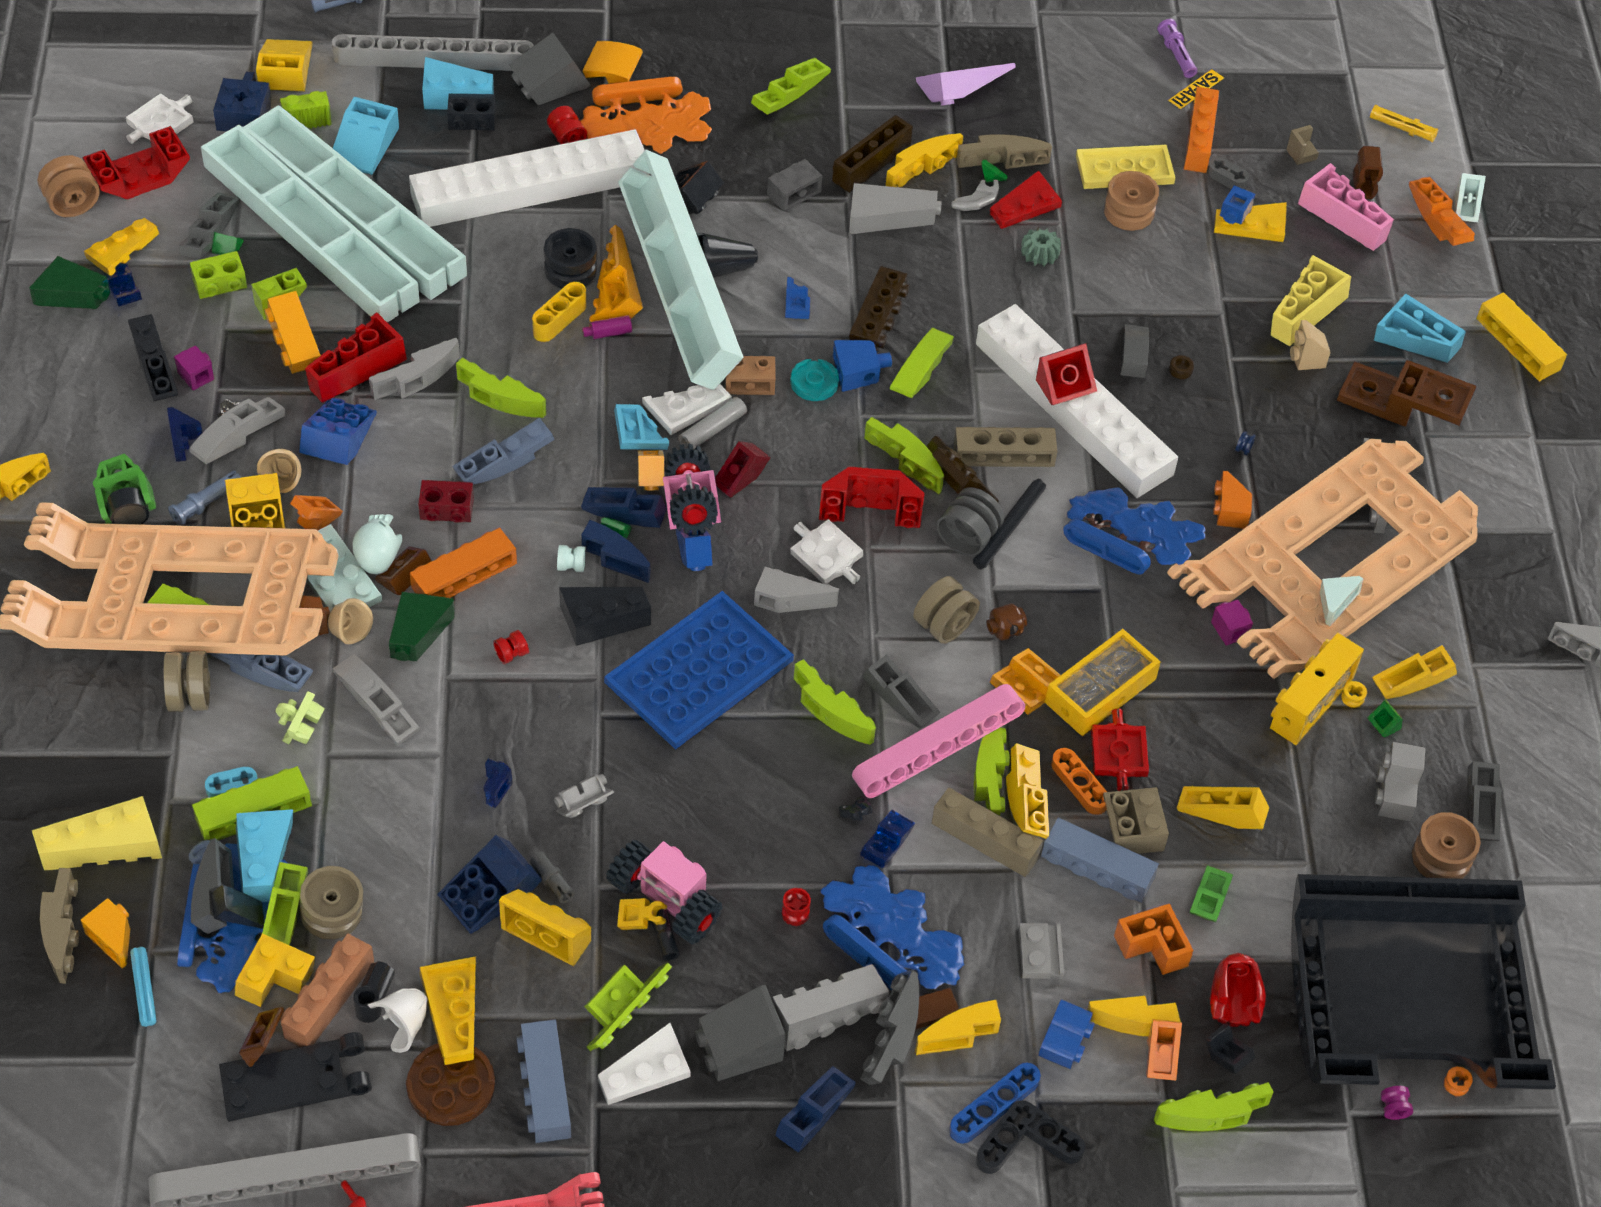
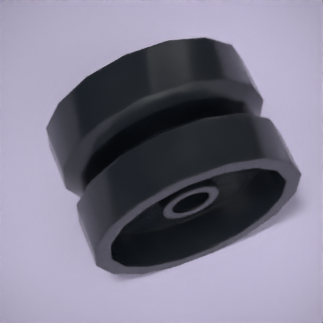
(570, 257)

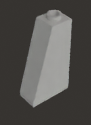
(891, 208)

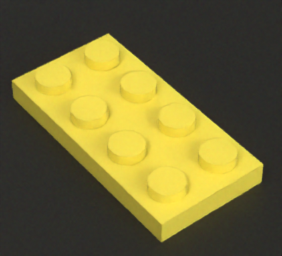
(1100, 164)

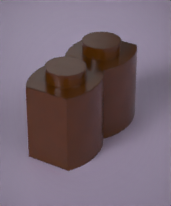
(1368, 171)

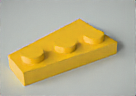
(1262, 222)
(120, 245)

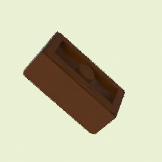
(398, 574)
(260, 1035)

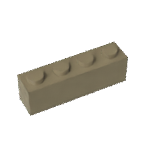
(986, 832)

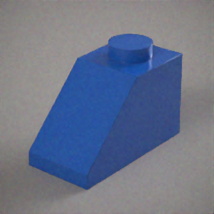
(695, 549)

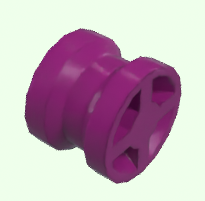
(1396, 1102)

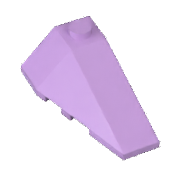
(960, 83)

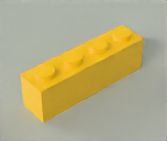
(1521, 336)

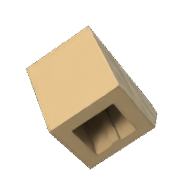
(1310, 347)

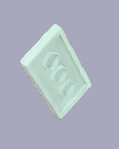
(348, 578)

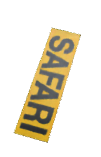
(1188, 94)

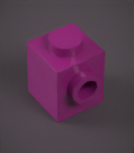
(194, 367)
(1231, 621)

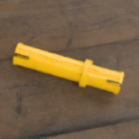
(1404, 123)

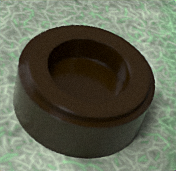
(1181, 367)

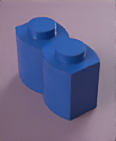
(1066, 1034)

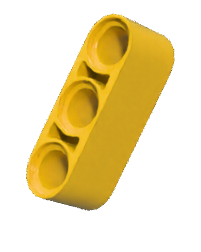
(559, 311)

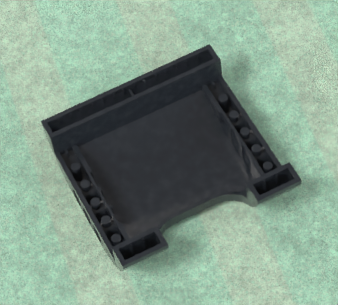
(1413, 976)

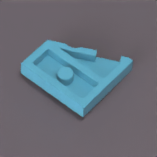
(636, 429)

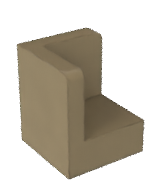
(1300, 146)

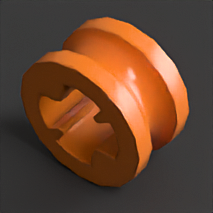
(1452, 1087)

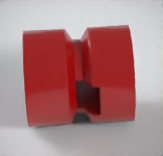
(566, 125)

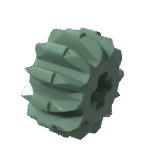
(1041, 246)

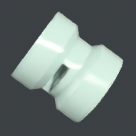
(571, 558)

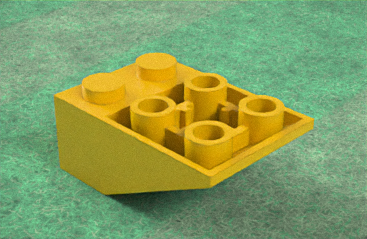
(284, 64)
(255, 501)

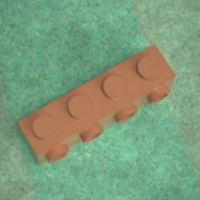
(327, 991)

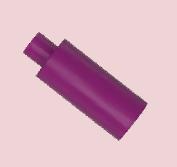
(608, 327)

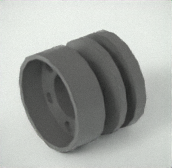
(970, 521)

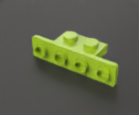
(619, 998)

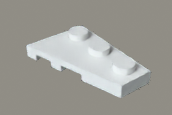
(684, 408)
(645, 1068)

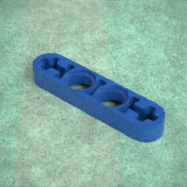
(992, 1100)

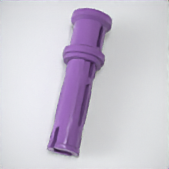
(1174, 41)

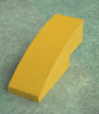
(1415, 673)
(1130, 1014)
(960, 1028)

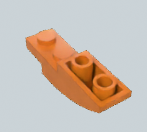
(1438, 212)

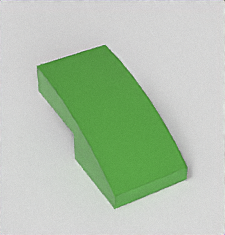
(1211, 893)

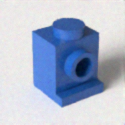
(1235, 211)

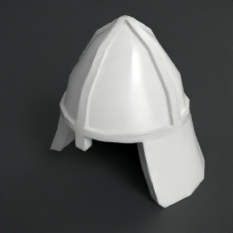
(407, 1011)

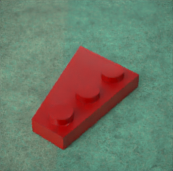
(1025, 202)

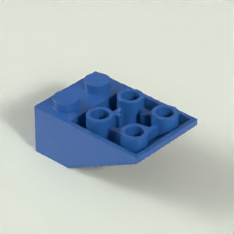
(336, 431)

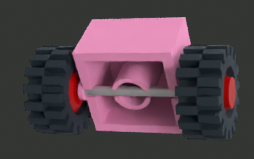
(690, 490)
(669, 879)

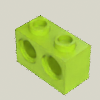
(218, 275)

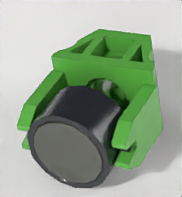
(123, 503)

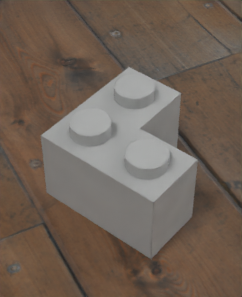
(1399, 781)

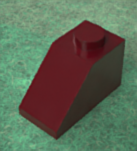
(741, 468)

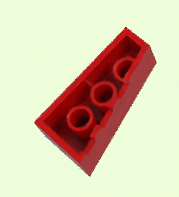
(363, 355)

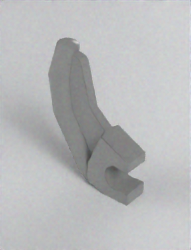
(980, 198)

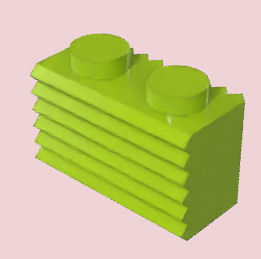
(309, 109)

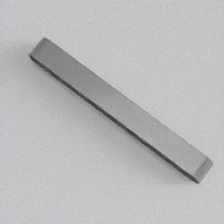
(411, 51)
(285, 1172)

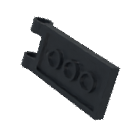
(292, 1078)

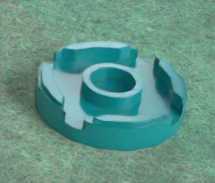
(814, 379)

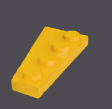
(452, 1006)

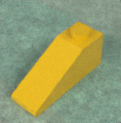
(1226, 805)

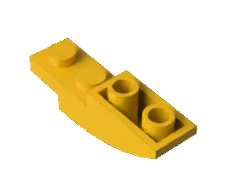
(926, 156)
(21, 474)
(1024, 792)

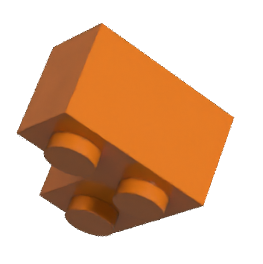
(1156, 932)

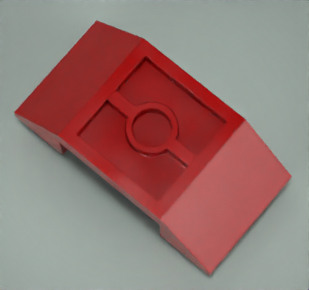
(141, 170)
(872, 489)

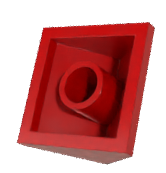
(1066, 374)

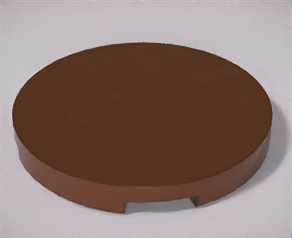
(449, 1092)

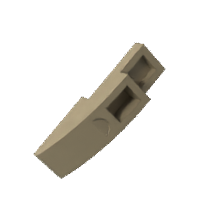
(1009, 149)
(57, 924)

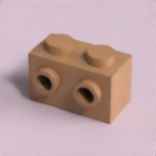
(752, 376)

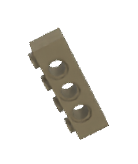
(1006, 446)

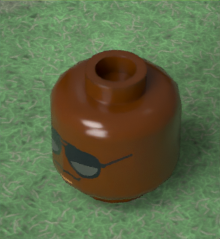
(1006, 621)

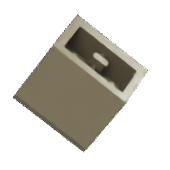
(1137, 819)

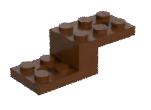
(1413, 389)

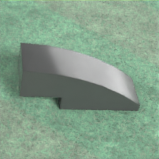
(1135, 351)
(900, 692)
(1484, 799)
(212, 873)

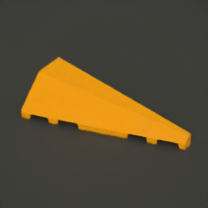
(616, 282)

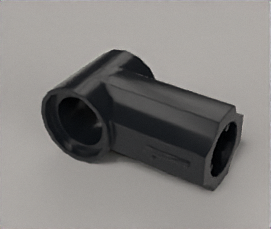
(372, 989)

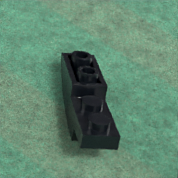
(152, 358)

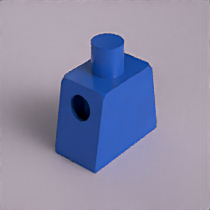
(858, 363)

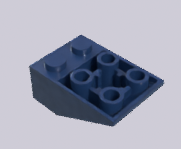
(480, 884)

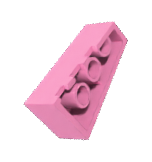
(1345, 208)

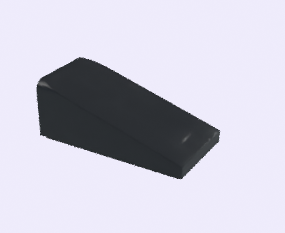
(237, 907)

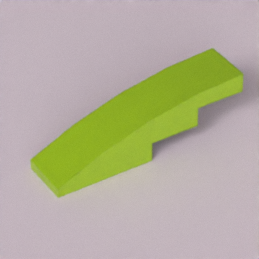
(794, 84)
(921, 363)

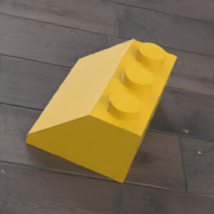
(544, 926)

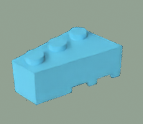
(445, 78)
(1419, 330)
(261, 847)

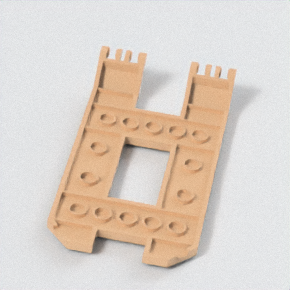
(1267, 550)
(125, 563)

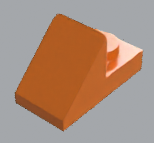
(315, 511)
(1163, 1049)

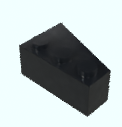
(603, 611)

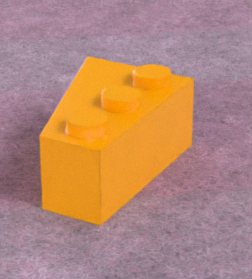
(291, 331)

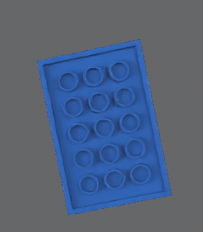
(698, 669)

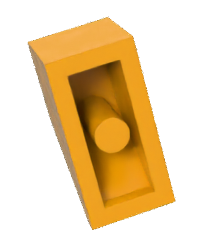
(650, 469)
(109, 929)

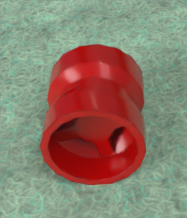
(511, 647)
(796, 906)

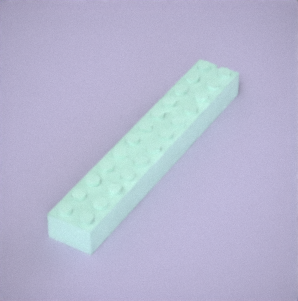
(362, 202)
(310, 224)
(680, 271)

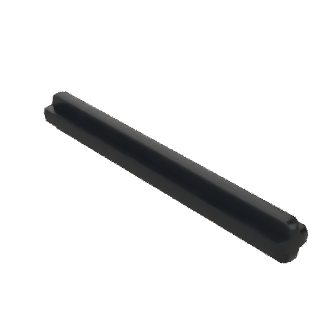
(1010, 523)

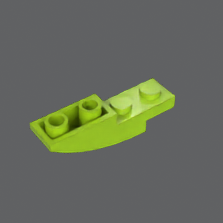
(503, 395)
(913, 455)
(835, 711)
(990, 770)
(1205, 1113)

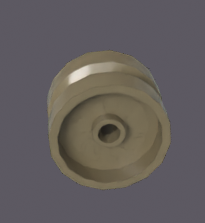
(946, 609)
(186, 679)
(331, 902)

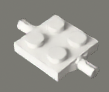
(159, 114)
(827, 552)

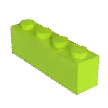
(277, 792)

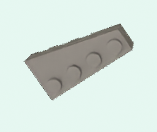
(829, 1005)

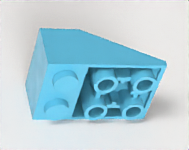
(366, 133)

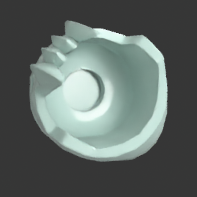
(376, 544)

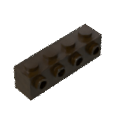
(872, 153)
(880, 307)

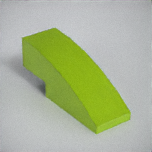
(284, 902)

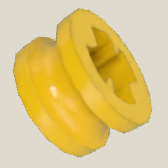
(1354, 701)

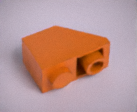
(1233, 502)

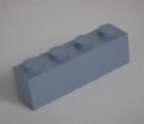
(1099, 860)
(545, 1081)

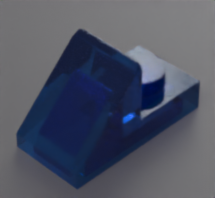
(182, 429)

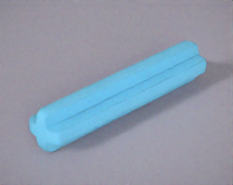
(143, 986)

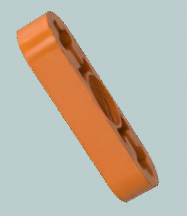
(1077, 769)

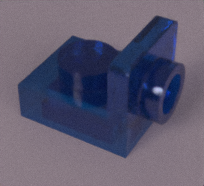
(498, 781)

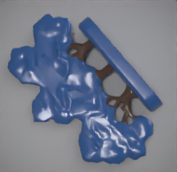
(1145, 524)

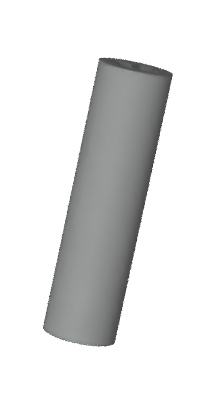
(713, 423)

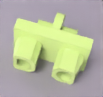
(297, 729)

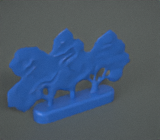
(892, 920)
(237, 940)

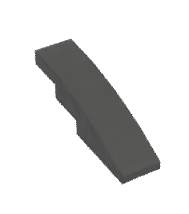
(212, 218)

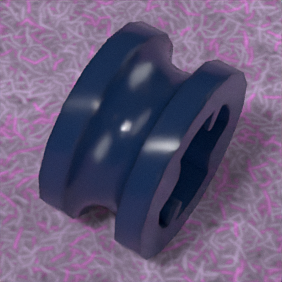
(1245, 443)

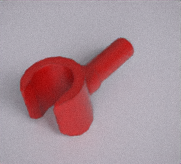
(357, 1201)

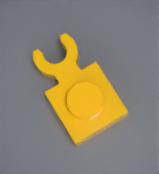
(637, 913)

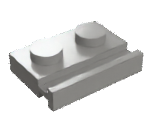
(1041, 950)

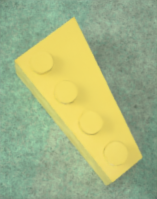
(1310, 299)
(99, 837)

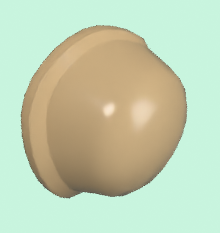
(284, 464)
(350, 620)

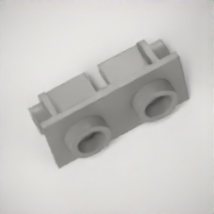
(574, 802)

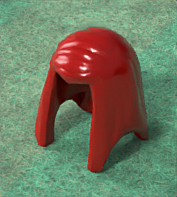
(1237, 991)

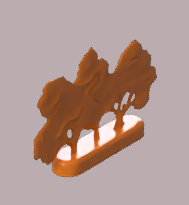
(653, 123)

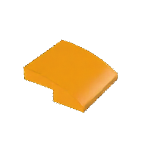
(613, 61)
(1028, 678)

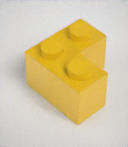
(273, 964)

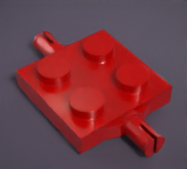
(1119, 750)

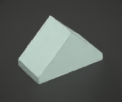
(1469, 197)
(1337, 595)

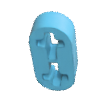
(228, 780)

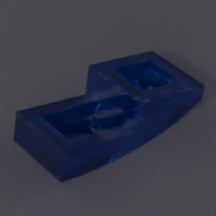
(123, 285)
(888, 839)

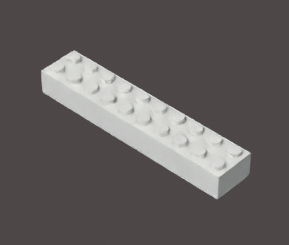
(524, 178)
(1093, 420)

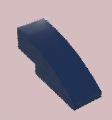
(625, 506)
(615, 551)
(814, 1109)

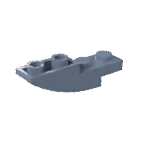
(510, 454)
(269, 670)

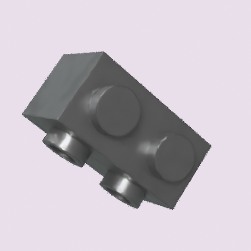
(794, 184)

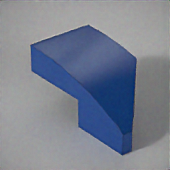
(796, 301)

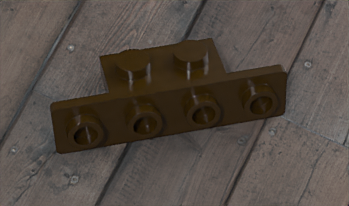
(954, 470)

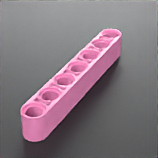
(938, 741)

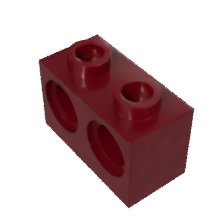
(446, 501)

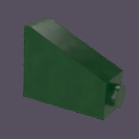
(69, 286)
(418, 624)

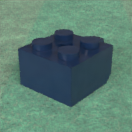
(241, 102)

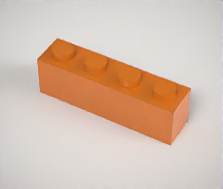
(1201, 129)
(465, 566)

